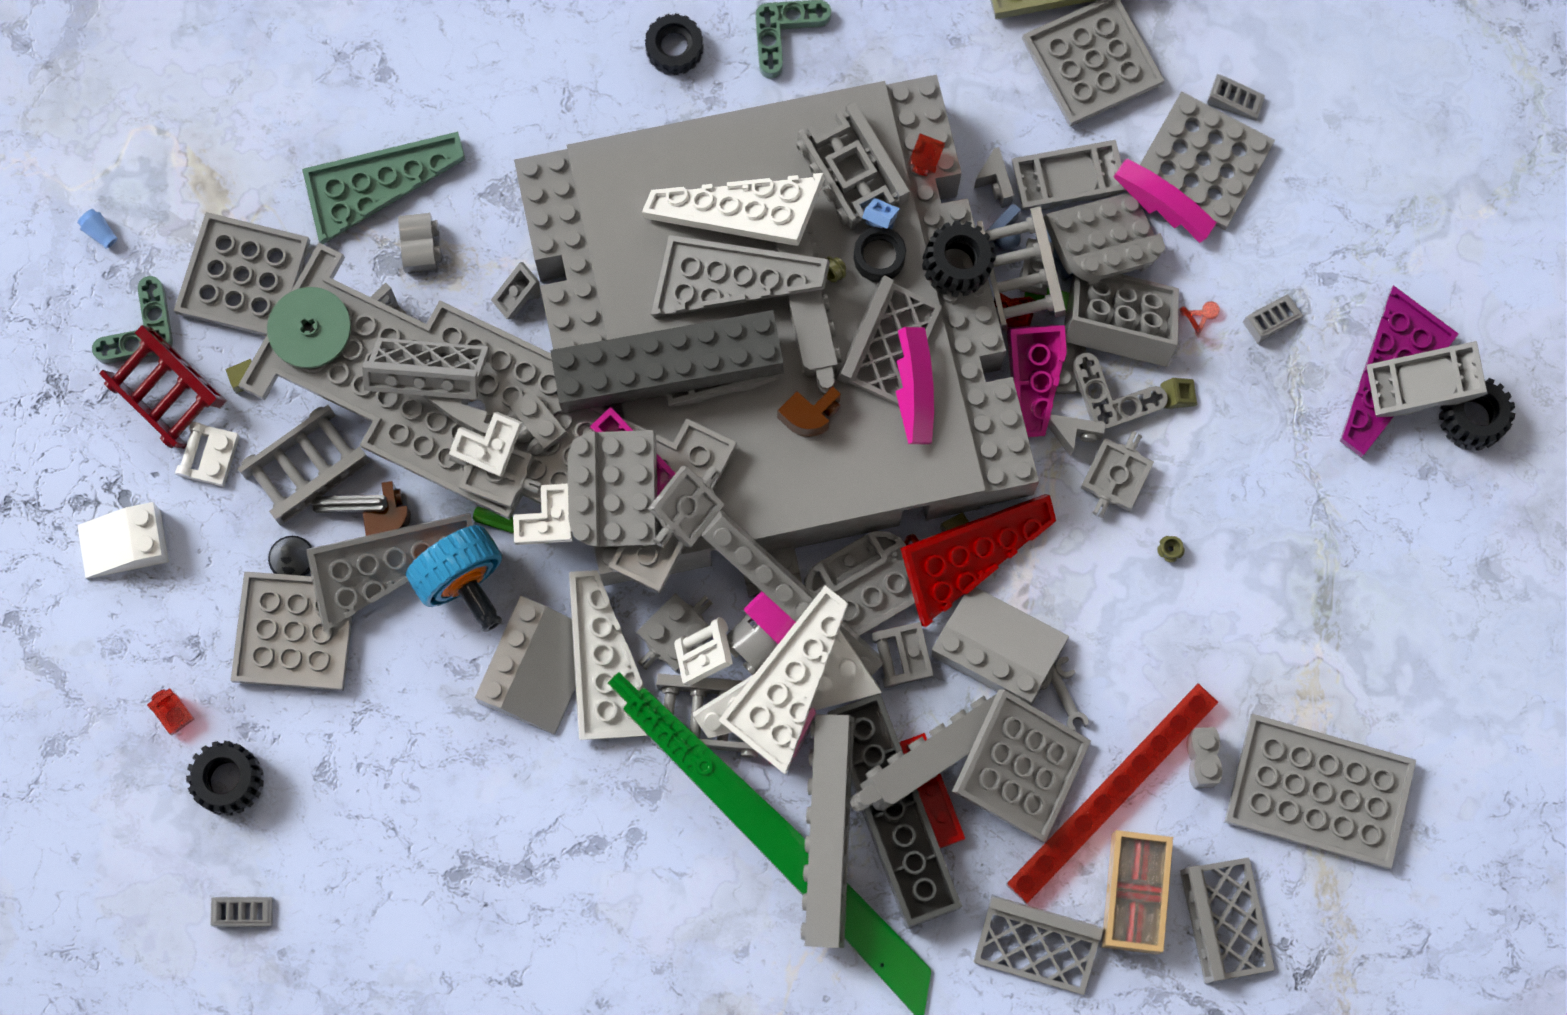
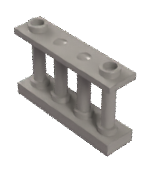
(1046, 276)
(306, 491)
(673, 684)

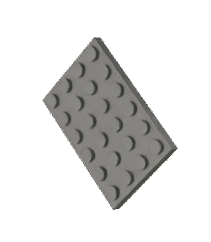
(1320, 791)

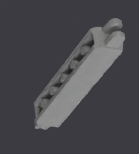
(811, 325)
(923, 761)

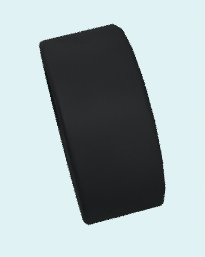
(884, 234)

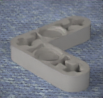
(1114, 407)

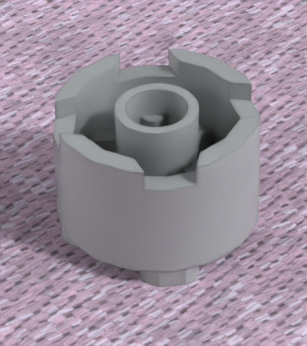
(750, 643)

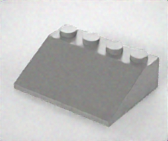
(1124, 317)
(999, 645)
(532, 667)

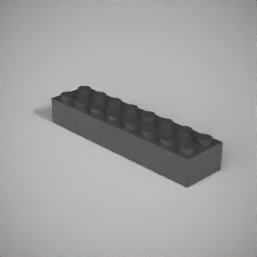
(667, 361)
(902, 830)

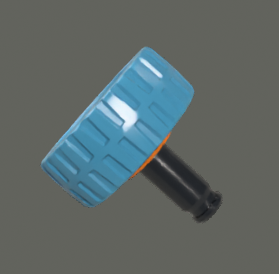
(456, 569)

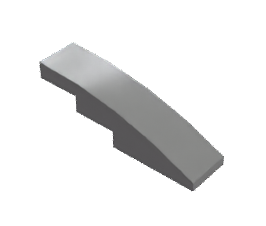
(461, 413)

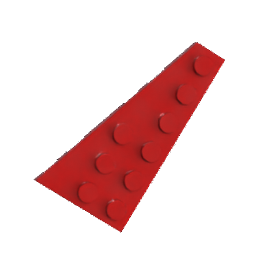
(964, 556)

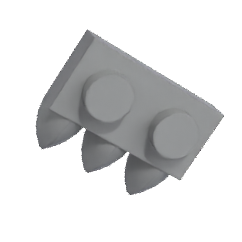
(537, 423)

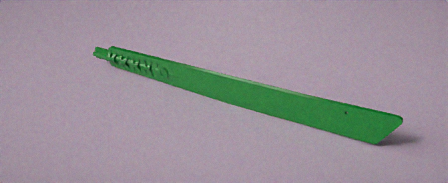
(777, 840)

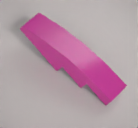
(1158, 194)
(917, 394)

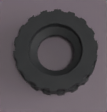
(674, 24)

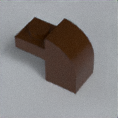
(807, 419)
(392, 517)

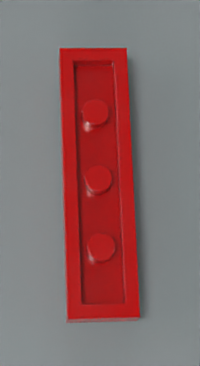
(938, 805)

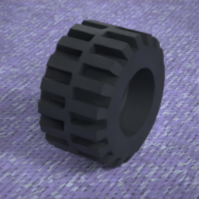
(965, 239)
(1474, 435)
(208, 762)

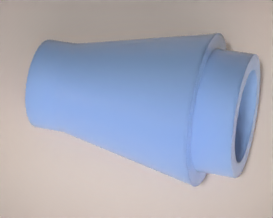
(96, 227)

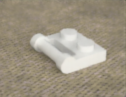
(216, 456)
(707, 658)

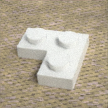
(489, 451)
(551, 524)

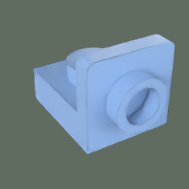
(880, 214)

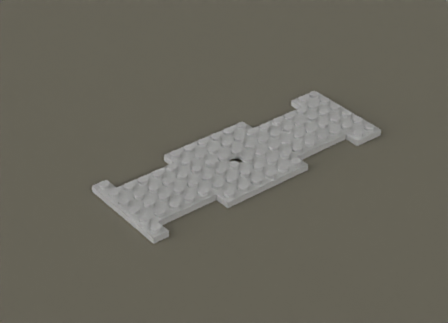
(420, 437)

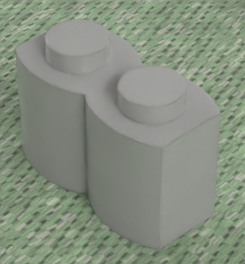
(418, 242)
(1202, 748)

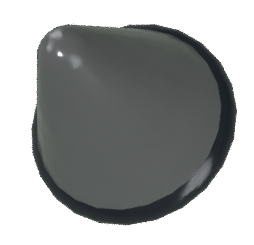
(289, 556)

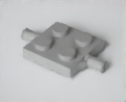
(1117, 474)
(497, 488)
(686, 506)
(669, 624)

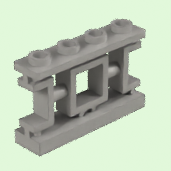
(870, 155)

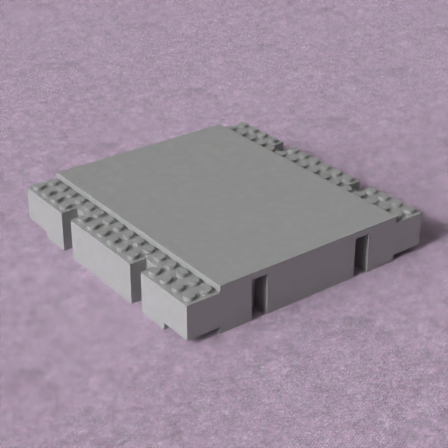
(780, 485)

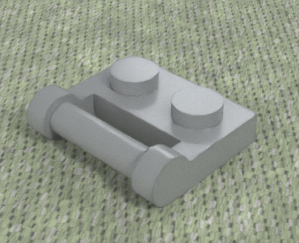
(912, 654)

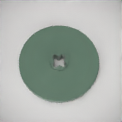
(311, 306)

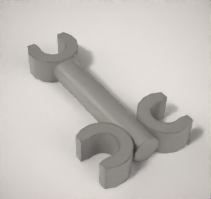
(1055, 676)

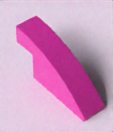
(769, 617)

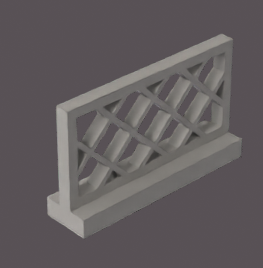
(870, 325)
(428, 379)
(1046, 920)
(1205, 929)

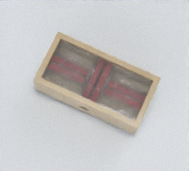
(1137, 892)

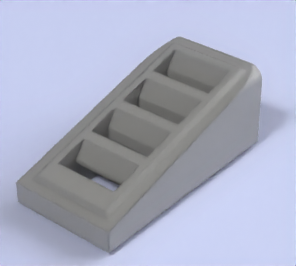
(1223, 102)
(1256, 329)
(216, 909)

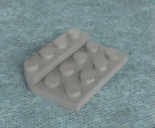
(1104, 238)
(612, 488)
(867, 577)

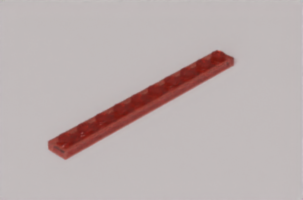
(1111, 793)

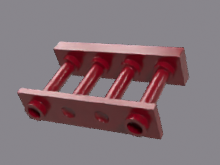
(187, 379)

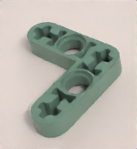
(779, 21)
(161, 326)

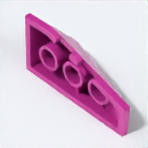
(1036, 366)

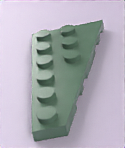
(361, 185)

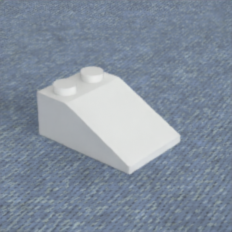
(123, 541)

